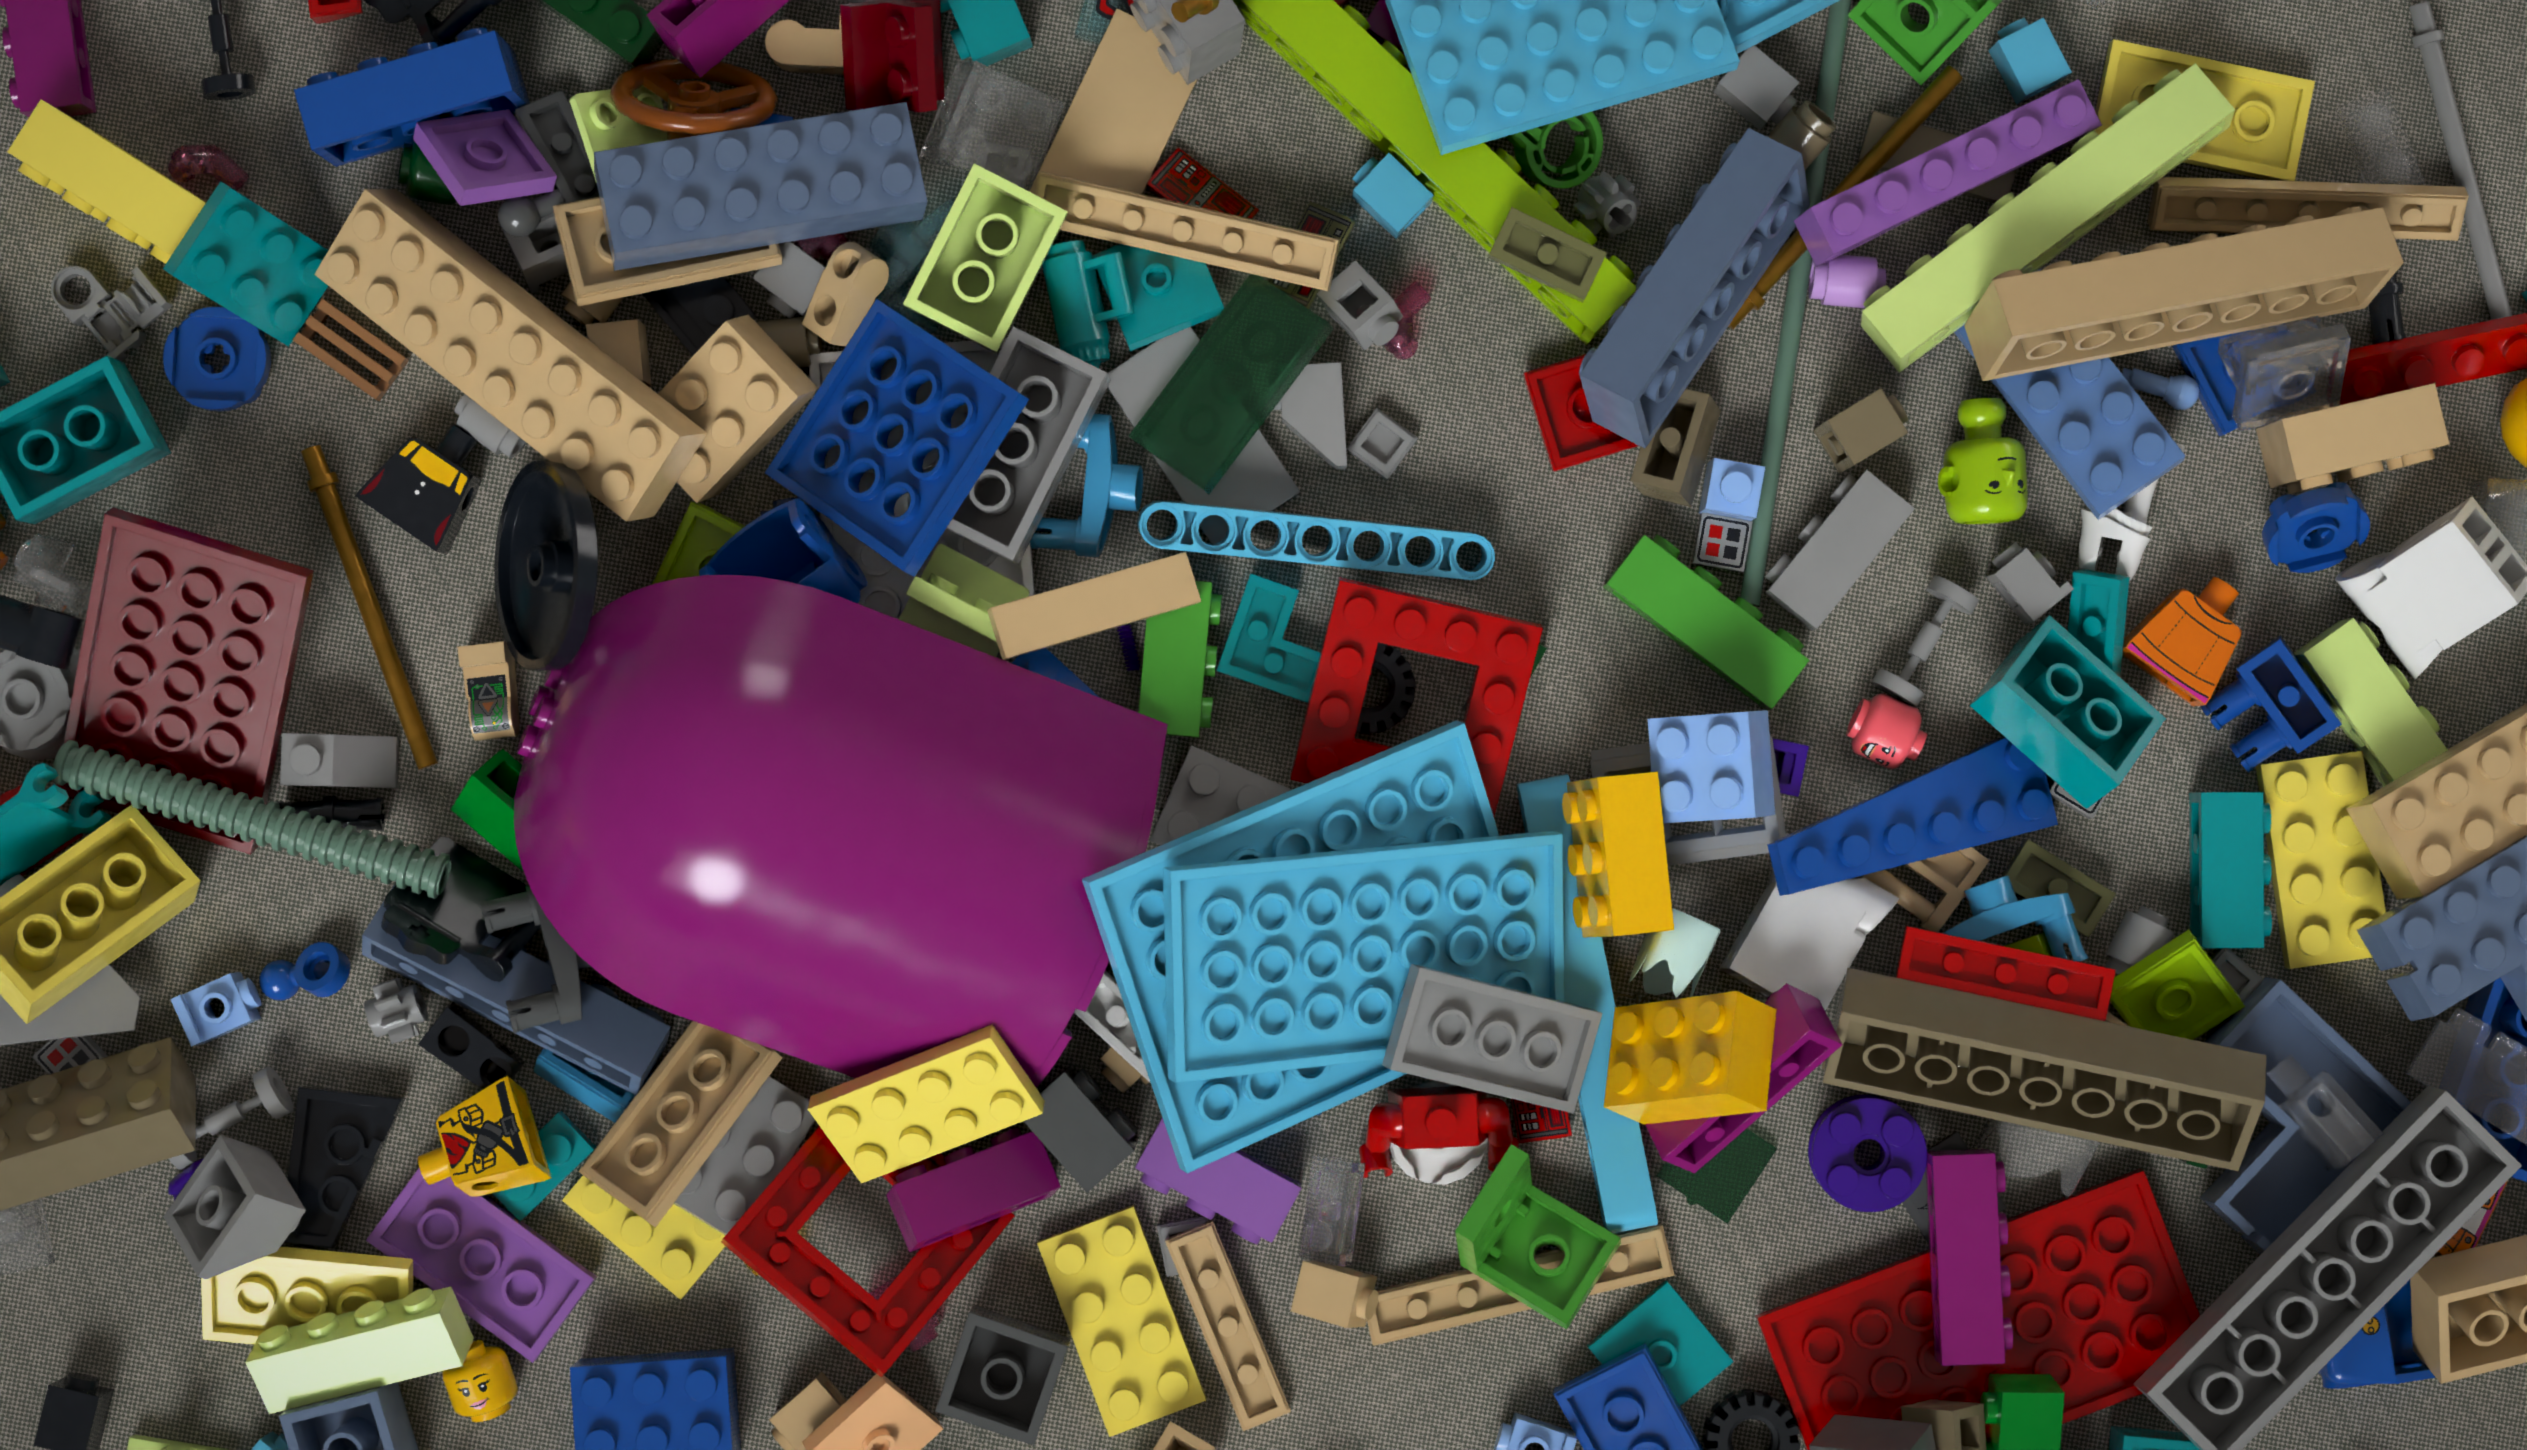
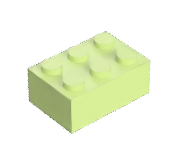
(985, 258)

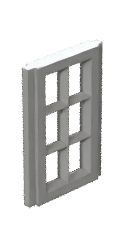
(1703, 845)

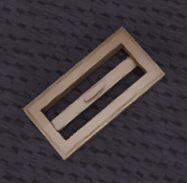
(315, 325)

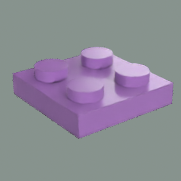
(484, 157)

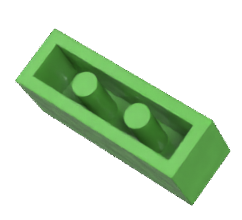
(1176, 665)

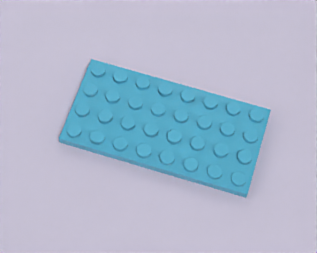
(1313, 950)

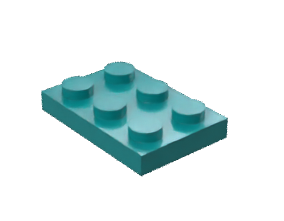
(250, 264)

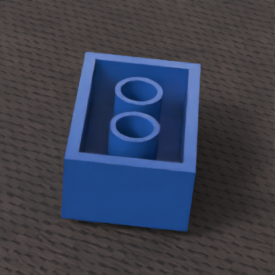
(656, 1401)

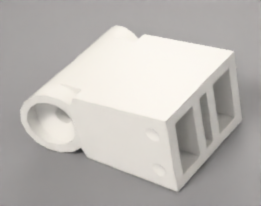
(2438, 585)
(1806, 936)

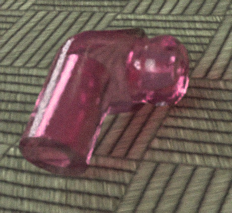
(206, 159)
(1409, 302)

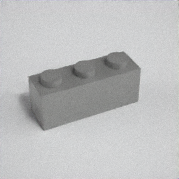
(1837, 548)

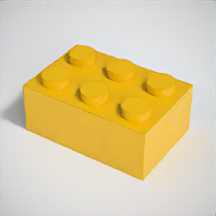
(1618, 855)
(1690, 1058)

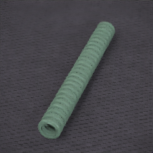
(251, 819)

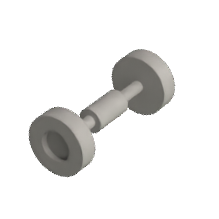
(1926, 639)
(271, 1094)

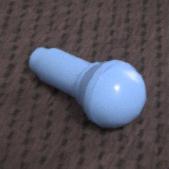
(2178, 390)

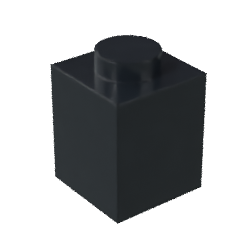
(74, 1414)

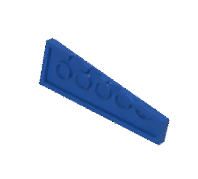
(1951, 808)

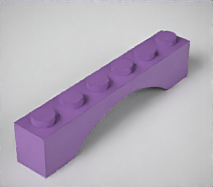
(1947, 172)

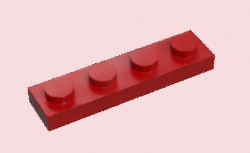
(2436, 358)
(2005, 973)

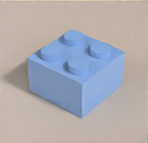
(1713, 766)

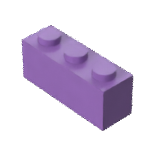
(1232, 1186)

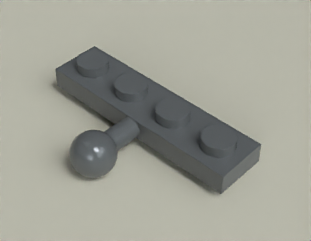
(557, 137)

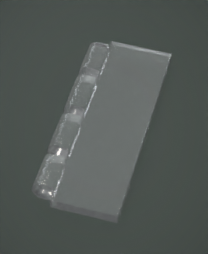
(2479, 1078)

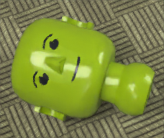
(1985, 472)

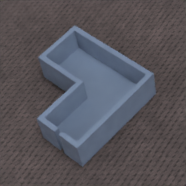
(2458, 937)
(2278, 1169)

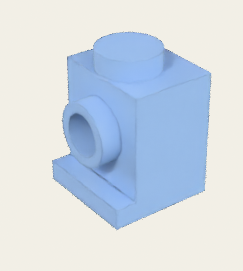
(196, 1014)
(1527, 1430)

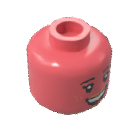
(1886, 731)

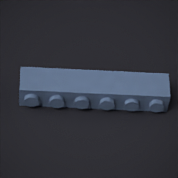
(608, 1041)

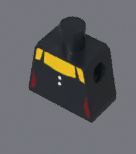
(426, 488)

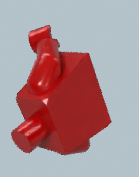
(1436, 1120)

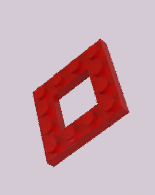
(1372, 614)
(866, 1326)

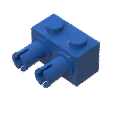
(2293, 701)

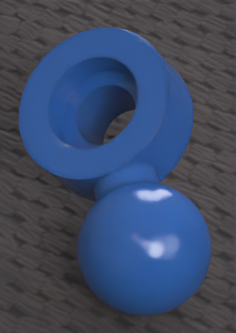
(319, 970)

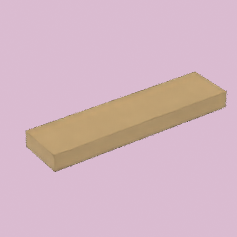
(1093, 605)
(1228, 1325)

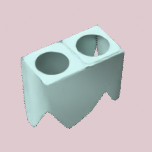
(1676, 955)

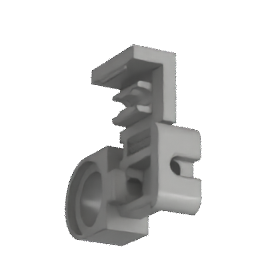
(120, 310)

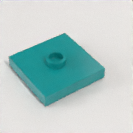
(1165, 294)
(1675, 1338)

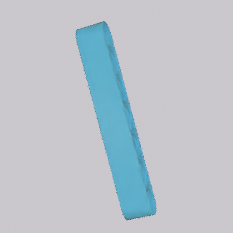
(1340, 548)

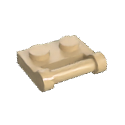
(1948, 872)

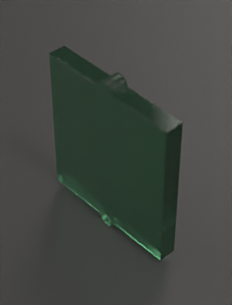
(1725, 1178)

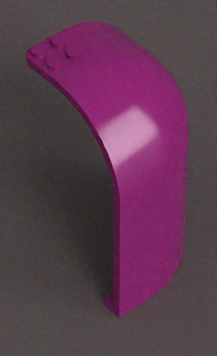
(827, 823)

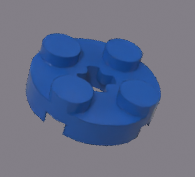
(197, 337)
(2332, 511)

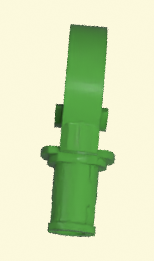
(1579, 165)

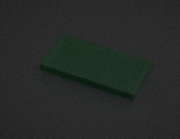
(1231, 382)

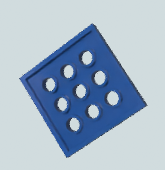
(926, 426)

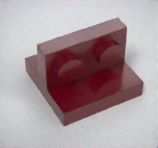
(892, 54)

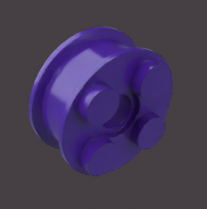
(1894, 1173)

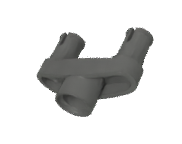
(564, 999)

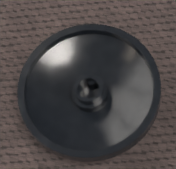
(545, 566)

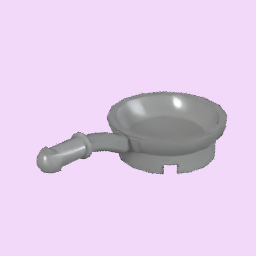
(34, 705)

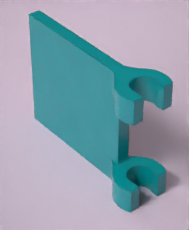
(35, 826)

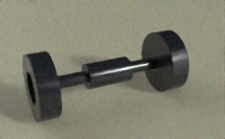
(228, 84)

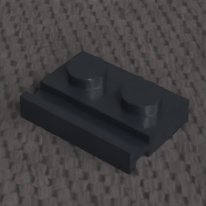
(698, 309)

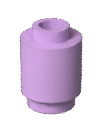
(1846, 280)

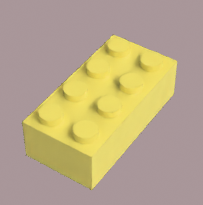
(105, 181)
(88, 911)

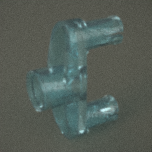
(905, 251)

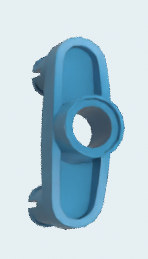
(1106, 489)
(1998, 911)

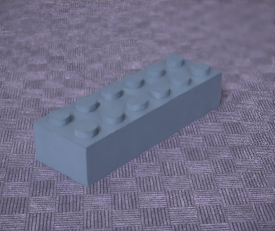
(760, 186)
(1694, 287)

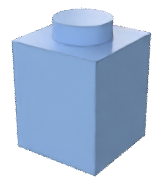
(1732, 489)

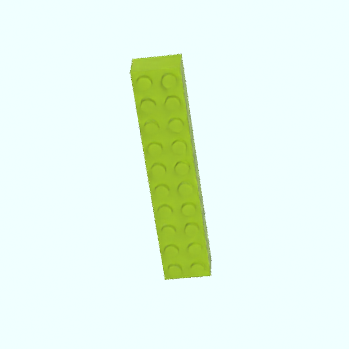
(1383, 103)

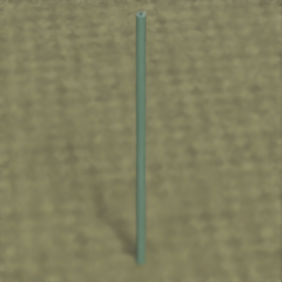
(1793, 321)

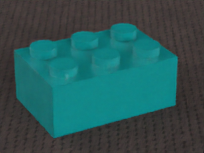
(75, 440)
(2068, 712)

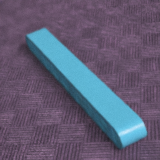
(1611, 1138)

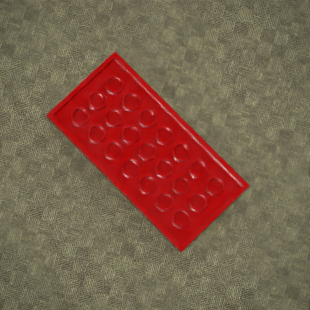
(2086, 1303)

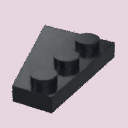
(333, 1155)

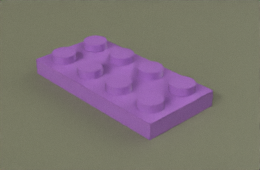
(493, 1262)

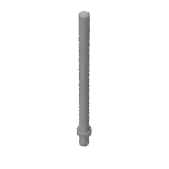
(2428, 41)

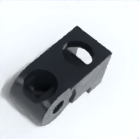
(470, 1048)

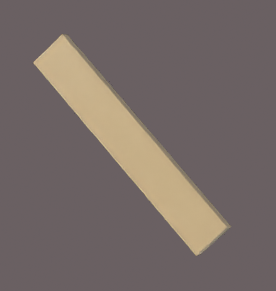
(2240, 203)
(1192, 232)
(1466, 1298)

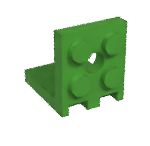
(1917, 46)
(1516, 1220)

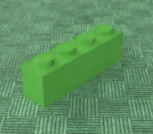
(1706, 622)

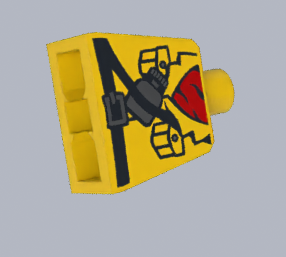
(488, 1143)

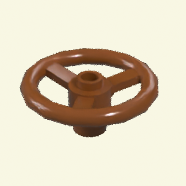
(692, 104)

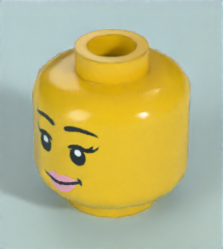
(482, 1384)

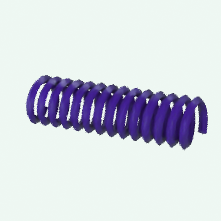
(1130, 648)

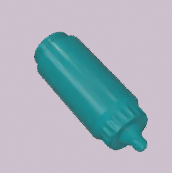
(1078, 301)

